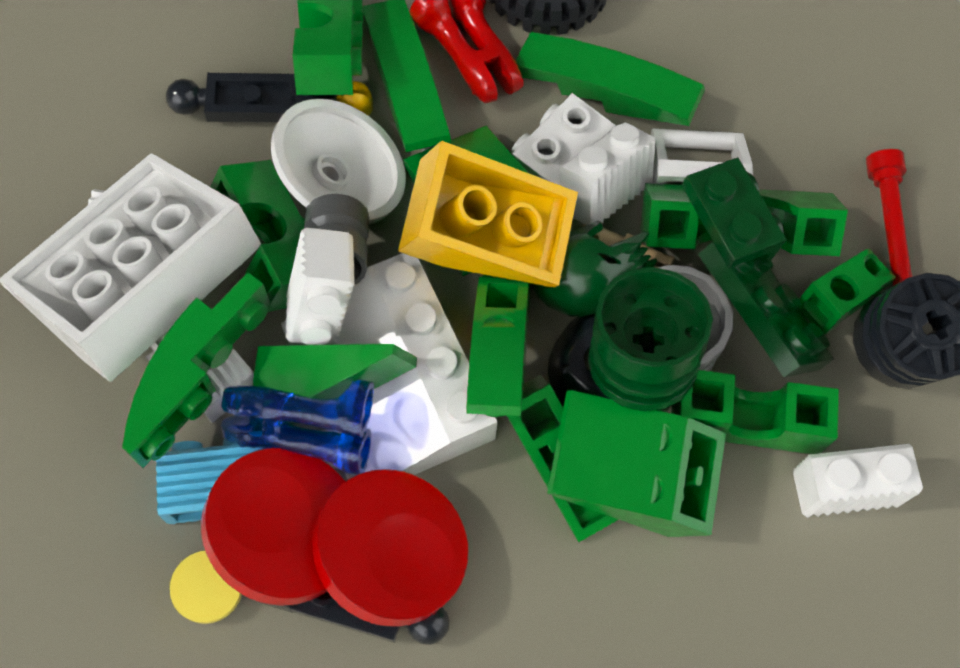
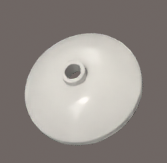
(339, 150)

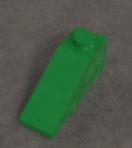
(328, 369)
(538, 433)

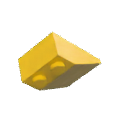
(487, 218)

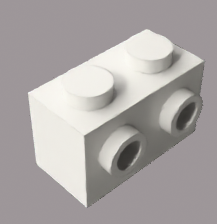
(560, 138)

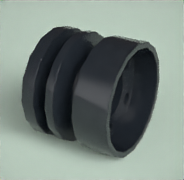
(891, 334)

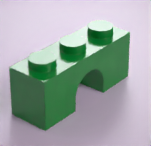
(328, 46)
(273, 219)
(787, 419)

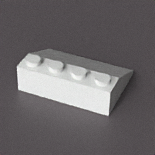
(132, 263)
(423, 412)

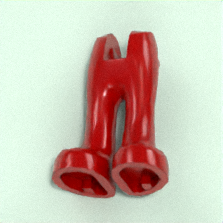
(474, 65)

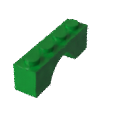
(810, 220)

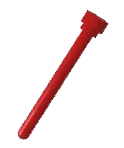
(886, 171)

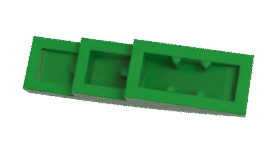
(405, 75)
(617, 79)

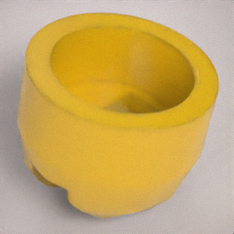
(360, 99)

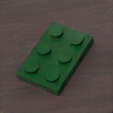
(771, 314)

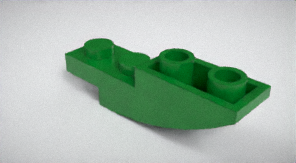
(498, 347)
(176, 376)

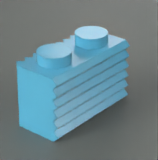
(188, 476)

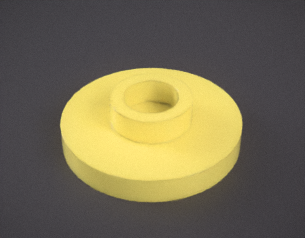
(200, 591)

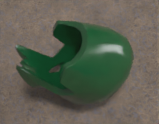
(588, 274)

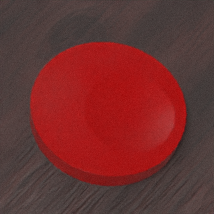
(263, 524)
(390, 547)

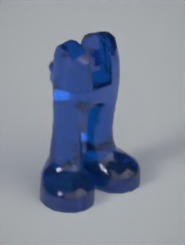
(263, 414)

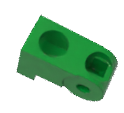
(844, 290)

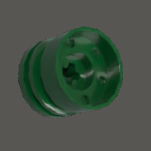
(649, 338)

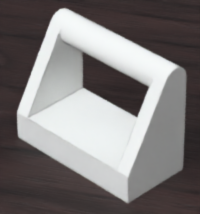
(675, 171)

